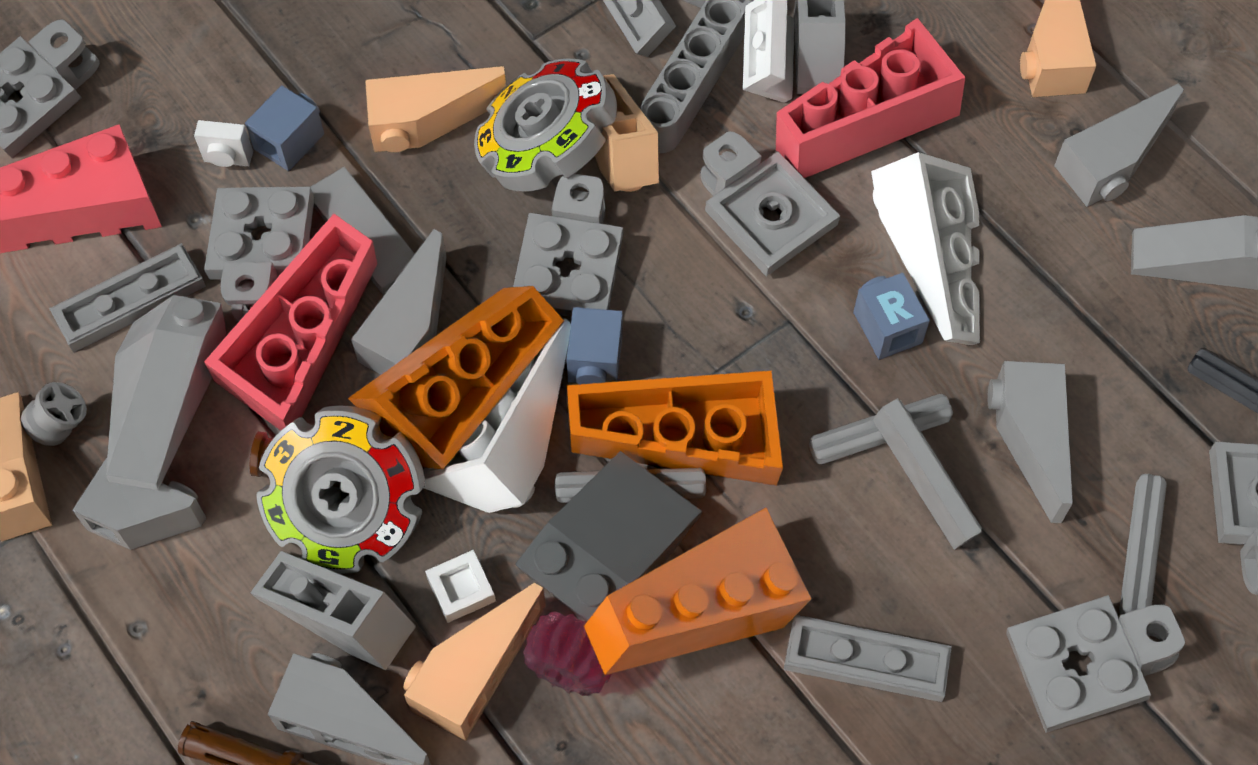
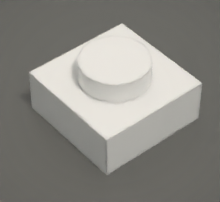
(223, 143)
(460, 586)

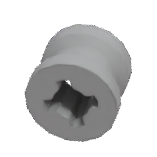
(53, 413)

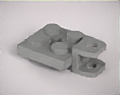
(44, 82)
(745, 186)
(575, 233)
(251, 265)
(1236, 502)
(1118, 653)

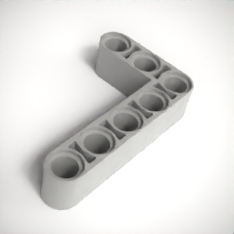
(694, 68)

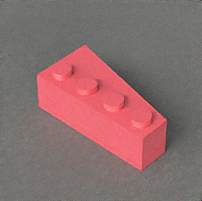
(872, 103)
(73, 192)
(294, 327)

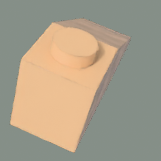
(1059, 51)
(423, 107)
(630, 147)
(21, 488)
(469, 665)

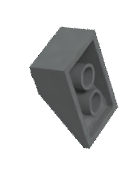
(608, 536)

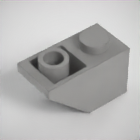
(818, 42)
(136, 514)

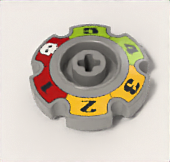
(545, 125)
(372, 468)

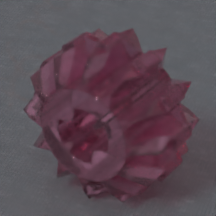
(564, 655)

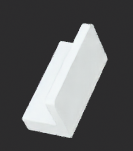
(768, 50)

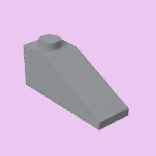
(1107, 154)
(1200, 251)
(407, 311)
(1034, 426)
(335, 608)
(334, 710)

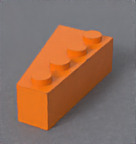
(460, 374)
(682, 422)
(701, 599)

